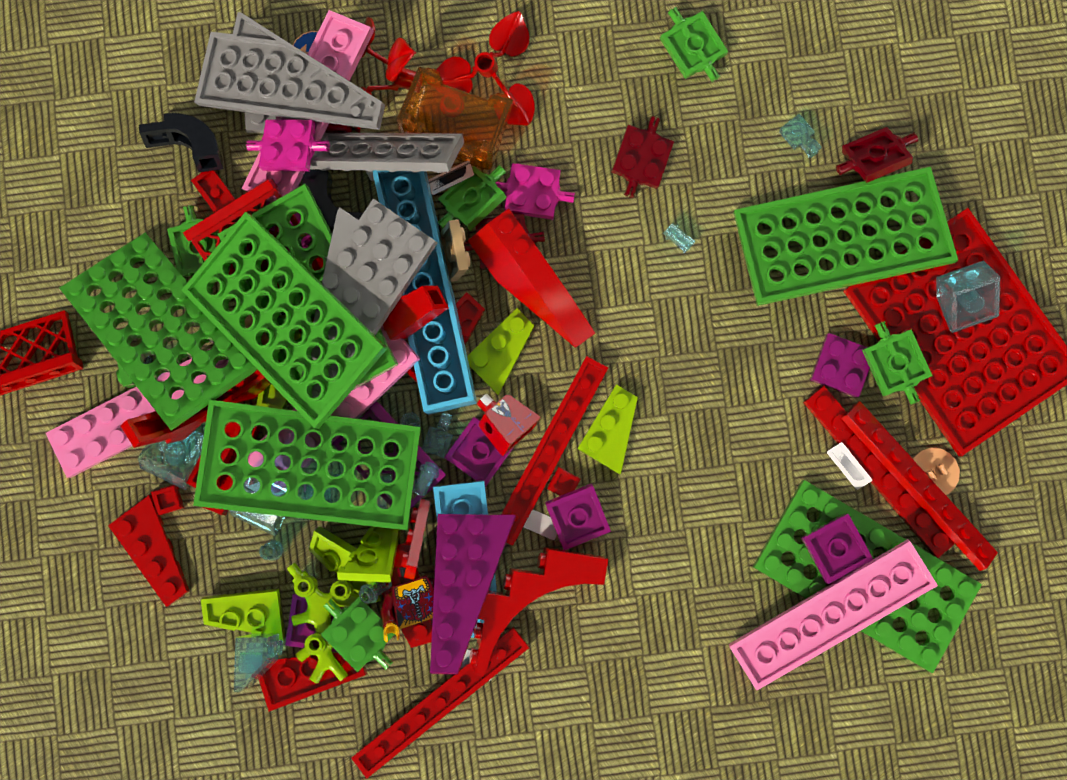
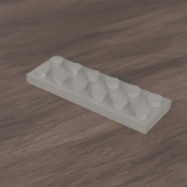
(389, 152)

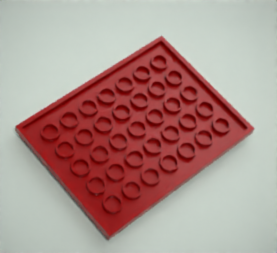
(979, 373)

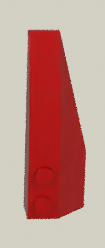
(528, 276)

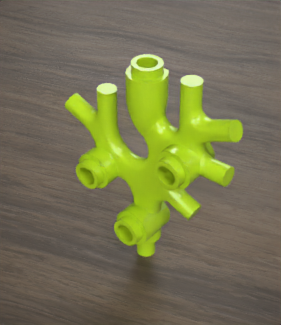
(321, 619)

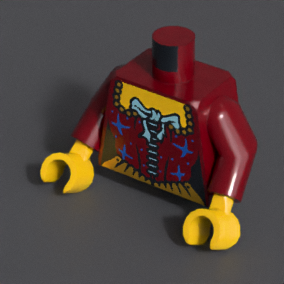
(407, 603)

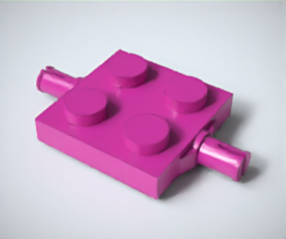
(287, 145)
(534, 191)

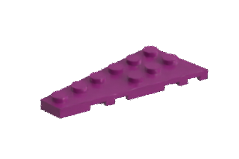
(464, 569)

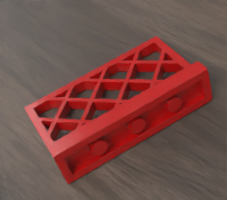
(231, 212)
(48, 367)

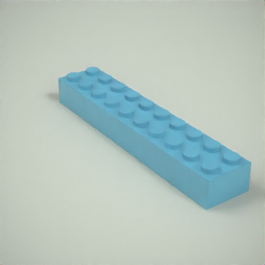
(444, 368)

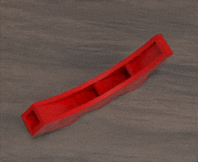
(411, 311)
(152, 429)
(522, 587)

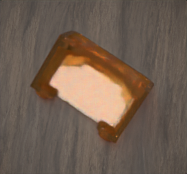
(444, 109)

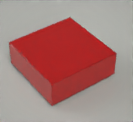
(563, 482)
(167, 500)

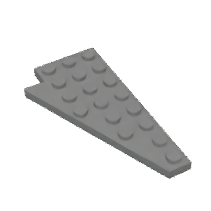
(272, 77)
(371, 267)

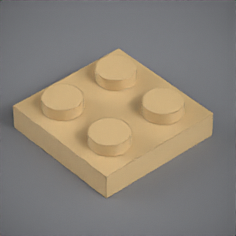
(456, 257)

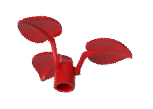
(508, 37)
(397, 59)

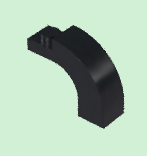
(185, 131)
(320, 186)

